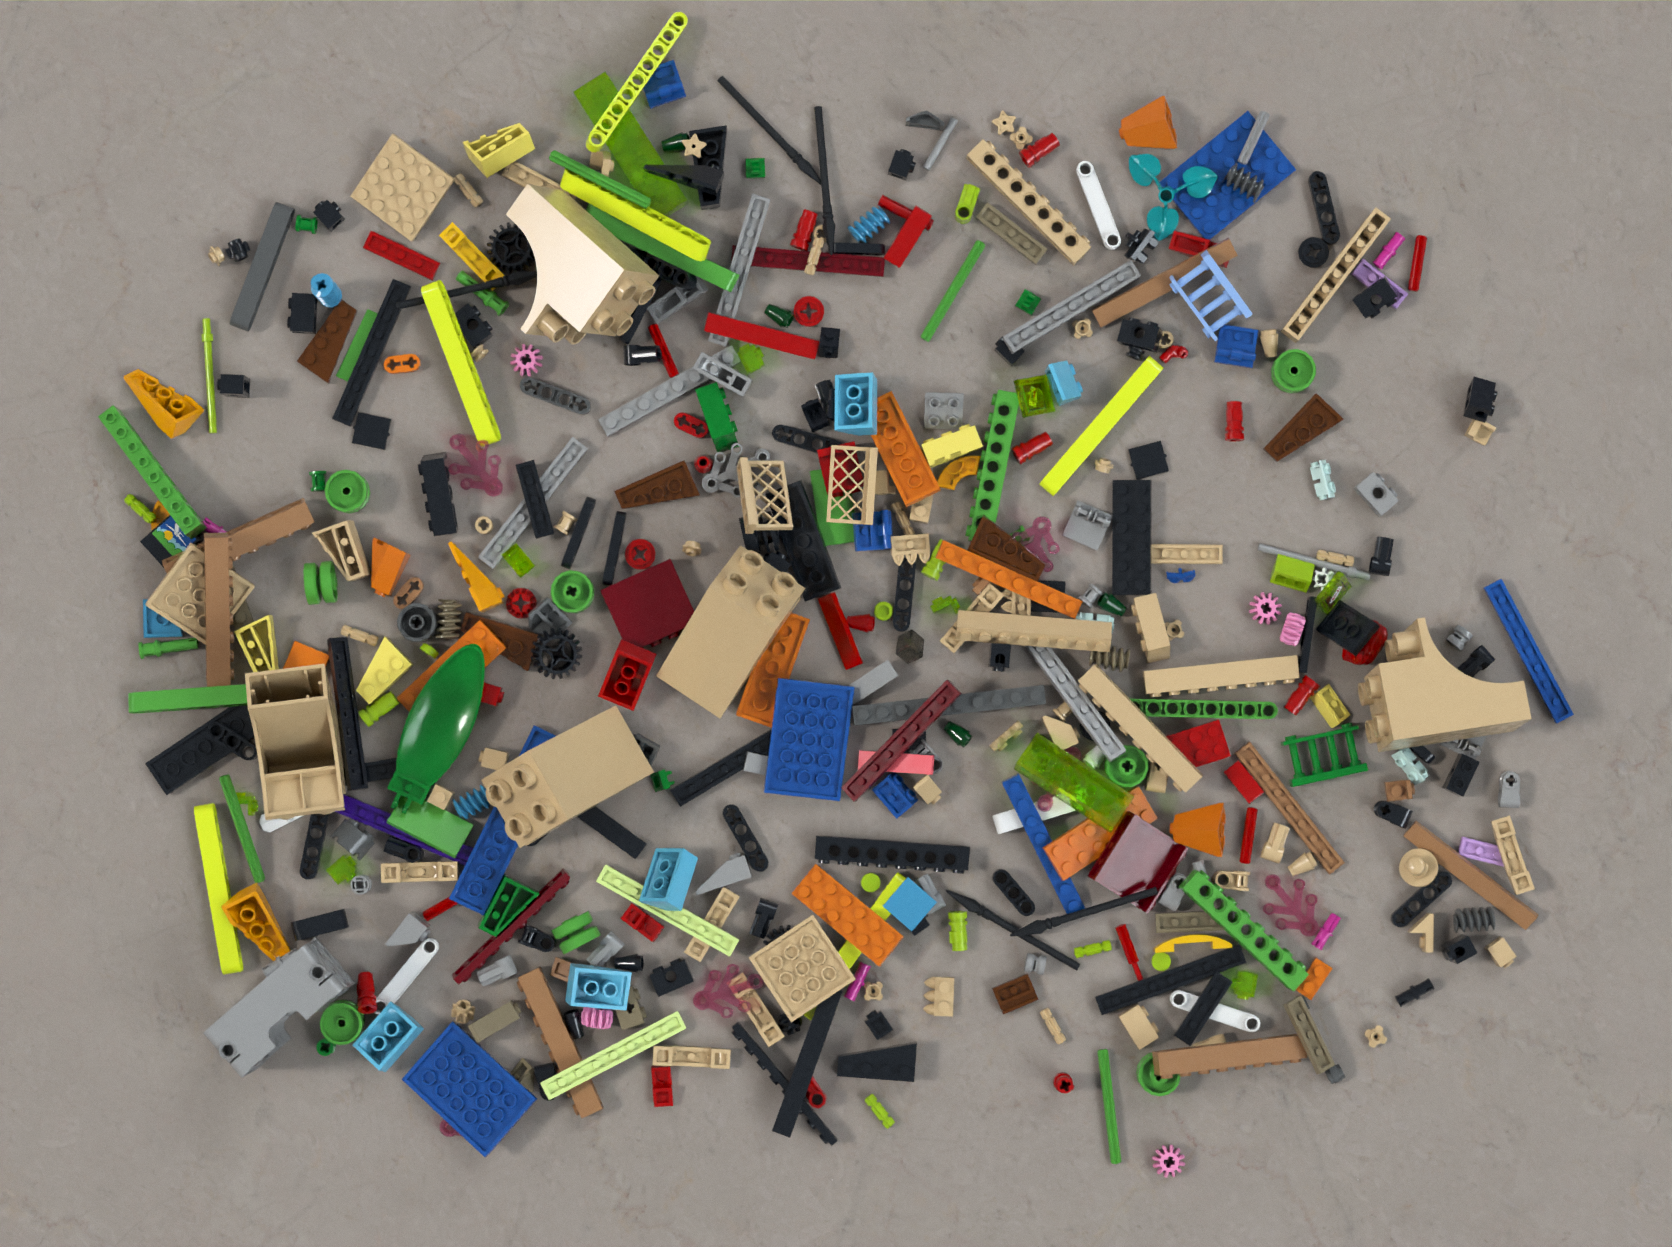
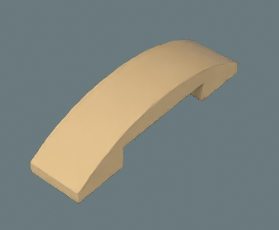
(983, 603)
(1511, 855)
(419, 871)
(717, 916)
(759, 1013)
(691, 1056)

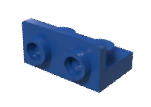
(895, 794)

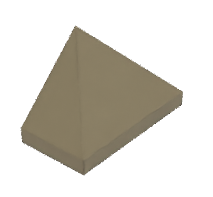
(524, 1074)

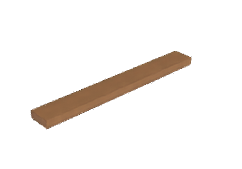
(1158, 284)
(1289, 808)
(1471, 875)

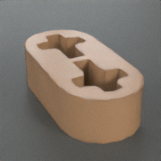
(405, 590)

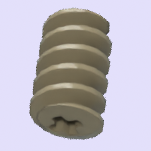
(448, 619)
(1110, 658)

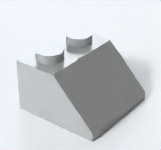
(410, 931)

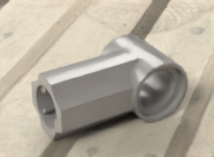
(927, 885)
(608, 947)
(500, 969)

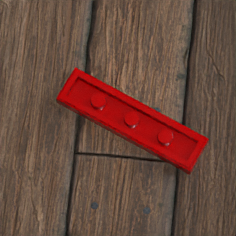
(401, 255)
(840, 631)

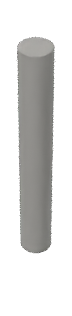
(940, 143)

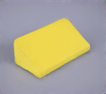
(1330, 706)

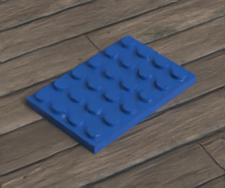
(1223, 204)
(808, 739)
(469, 1089)

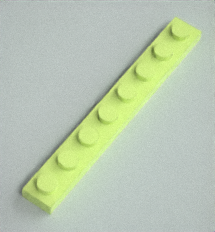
(682, 919)
(613, 1055)

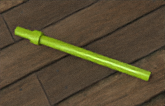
(207, 338)

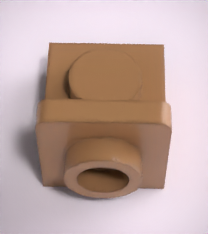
(979, 585)
(1399, 790)
(561, 969)

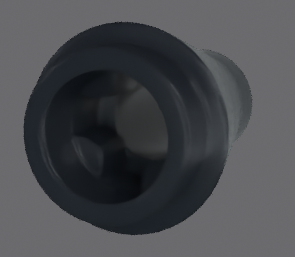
(630, 963)
(573, 1021)

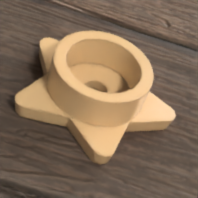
(999, 123)
(698, 146)

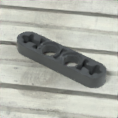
(554, 398)

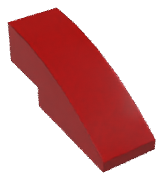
(907, 236)
(1190, 245)

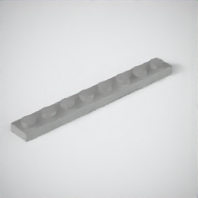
(742, 260)
(1071, 307)
(662, 394)
(520, 517)
(1077, 701)

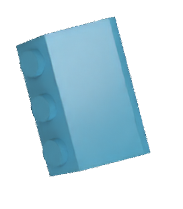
(856, 404)
(668, 878)
(388, 1037)

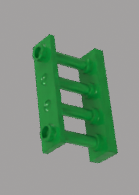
(1318, 773)

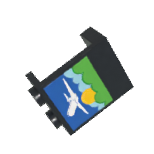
(167, 540)

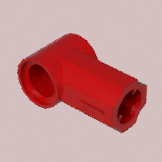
(814, 1088)

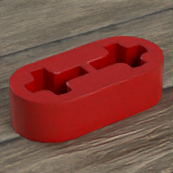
(688, 429)

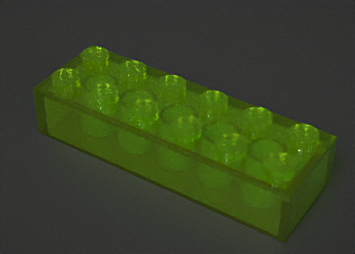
(1073, 782)

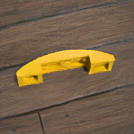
(470, 254)
(1168, 945)

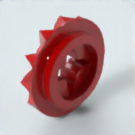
(801, 305)
(639, 563)
(514, 596)

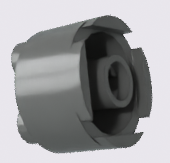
(410, 614)
(353, 839)

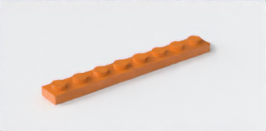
(1008, 579)

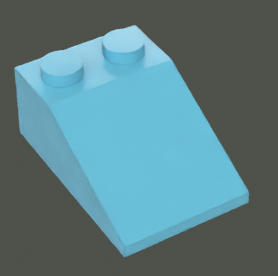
(1063, 382)
(597, 987)

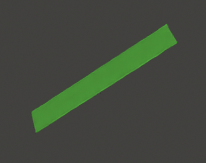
(356, 346)

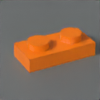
(1317, 974)

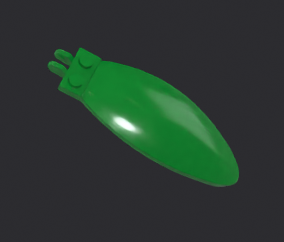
(438, 725)

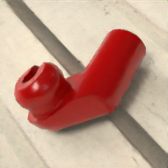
(1174, 351)

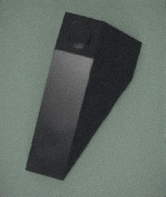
(695, 176)

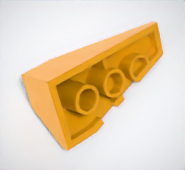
(167, 408)
(481, 587)
(254, 917)

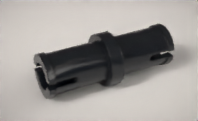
(1414, 992)

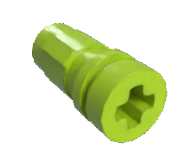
(934, 565)
(378, 708)
(958, 931)

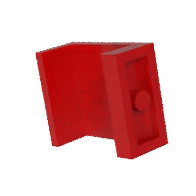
(824, 459)

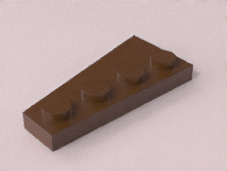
(327, 344)
(1307, 424)
(662, 486)
(1000, 547)
(515, 639)

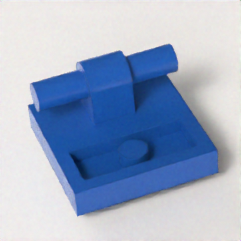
(664, 85)
(1236, 346)
(873, 536)

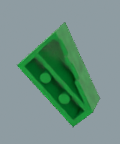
(717, 416)
(506, 904)

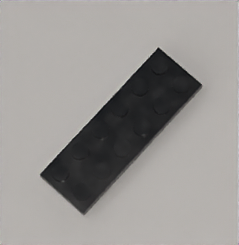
(1131, 537)
(806, 545)
(197, 750)

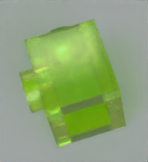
(751, 358)
(343, 869)
(1244, 984)

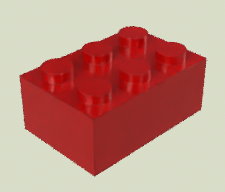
(627, 675)
(1202, 743)

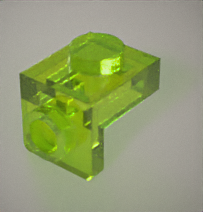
(518, 560)
(940, 603)
(250, 800)

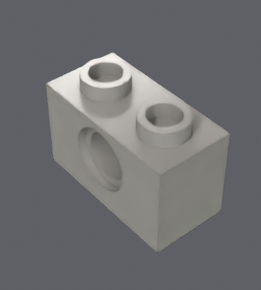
(1365, 491)

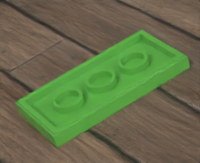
(831, 532)
(431, 826)

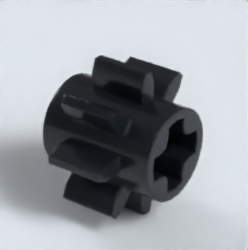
(237, 250)
(788, 1026)

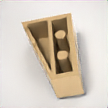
(345, 549)
(1151, 627)

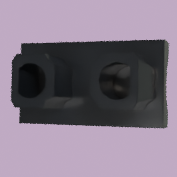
(1138, 242)

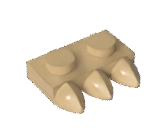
(910, 546)
(1018, 605)
(1013, 731)
(941, 996)

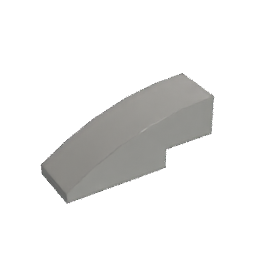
(675, 301)
(872, 681)

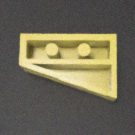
(499, 150)
(951, 445)
(259, 644)
(384, 671)

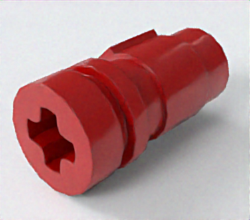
(1039, 149)
(804, 230)
(1234, 421)
(1031, 447)
(1300, 697)
(365, 990)
(1057, 1081)

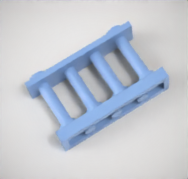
(1217, 279)

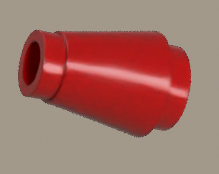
(703, 469)
(861, 622)

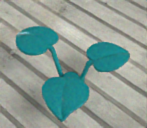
(1162, 220)

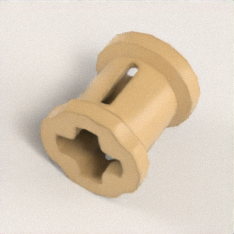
(565, 523)
(1062, 711)

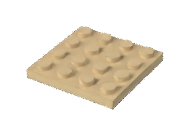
(402, 187)
(182, 593)
(802, 968)

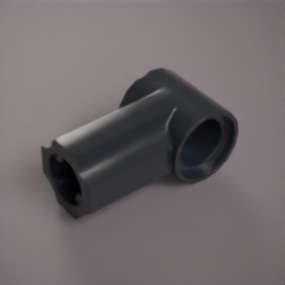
(637, 354)
(823, 392)
(1380, 561)
(1478, 660)
(402, 849)
(764, 914)

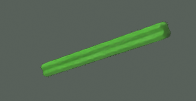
(600, 179)
(952, 290)
(242, 829)
(1109, 1106)

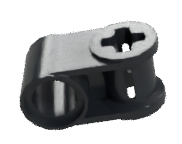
(1395, 814)
(536, 938)
(542, 1073)

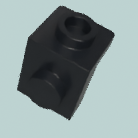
(829, 342)
(815, 415)
(878, 1024)

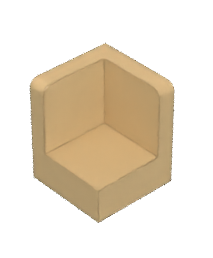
(1480, 431)
(882, 483)

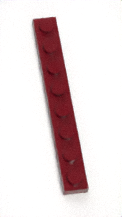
(828, 264)
(901, 740)
(492, 945)

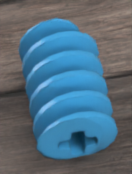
(868, 225)
(326, 290)
(471, 803)

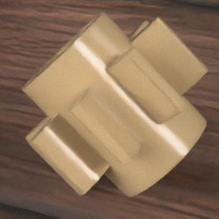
(463, 1011)

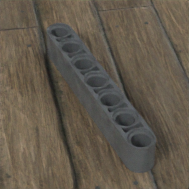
(262, 266)

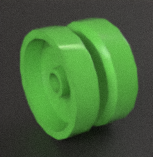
(1282, 367)
(358, 495)
(320, 582)
(561, 591)
(1134, 774)
(575, 931)
(342, 1010)
(1152, 1083)

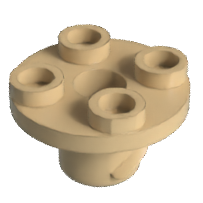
(1418, 867)

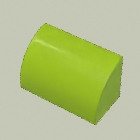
(1292, 573)

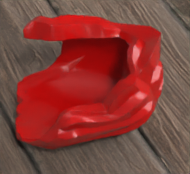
(1370, 650)

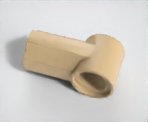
(1274, 846)

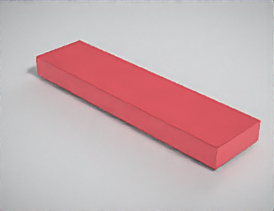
(905, 763)

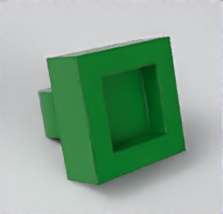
(755, 168)
(1028, 302)
(660, 780)

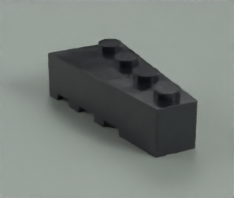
(712, 154)
(438, 494)
(884, 1063)

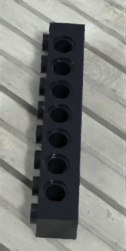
(960, 864)

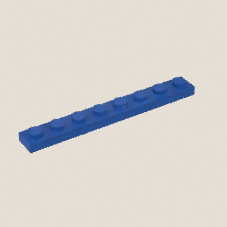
(1528, 651)
(1039, 838)

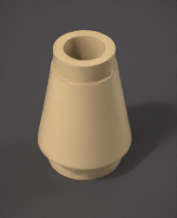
(1269, 341)
(1303, 864)

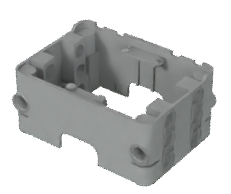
(256, 1023)

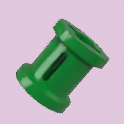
(306, 224)
(318, 480)
(320, 1044)

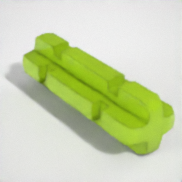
(140, 508)
(1091, 949)
(879, 1111)

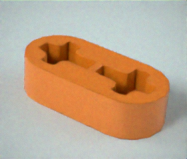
(401, 359)

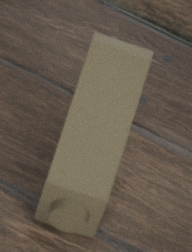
(495, 1021)

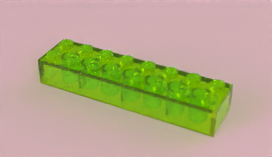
(630, 147)

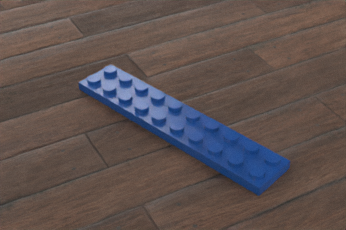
(491, 852)

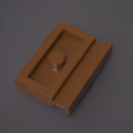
(1015, 993)

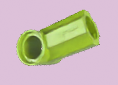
(967, 202)

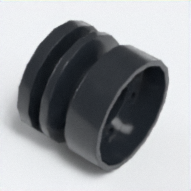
(760, 537)

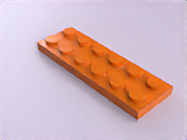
(902, 453)
(479, 635)
(775, 663)
(1087, 839)
(847, 915)

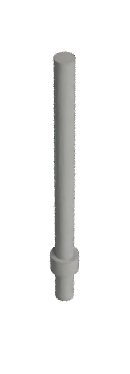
(1349, 571)

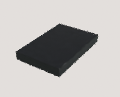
(1347, 628)

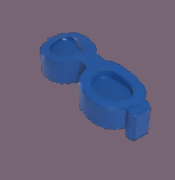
(1176, 577)

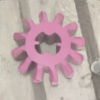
(523, 354)
(1259, 611)
(1292, 629)
(597, 1017)
(1172, 1166)

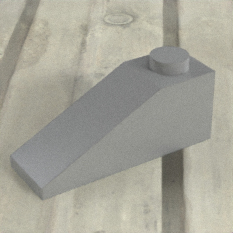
(723, 374)
(730, 872)

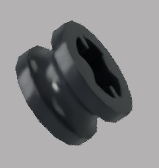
(1135, 353)

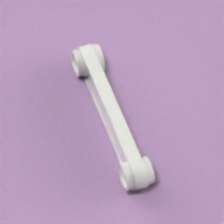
(1098, 205)
(407, 973)
(1221, 1013)

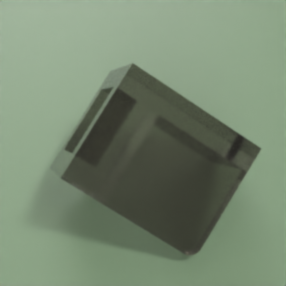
(910, 646)

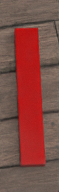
(761, 336)

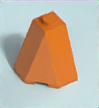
(1150, 126)
(387, 567)
(1201, 829)

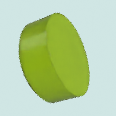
(883, 611)
(430, 651)
(870, 882)
(1161, 961)

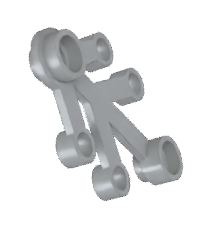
(730, 472)

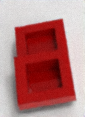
(1243, 782)
(642, 922)
(662, 1086)

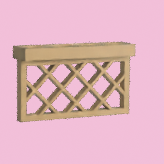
(868, 486)
(748, 493)

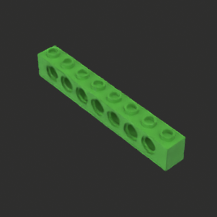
(1009, 400)
(152, 472)
(1191, 887)

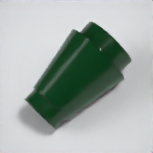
(675, 142)
(779, 315)
(1111, 604)
(958, 734)

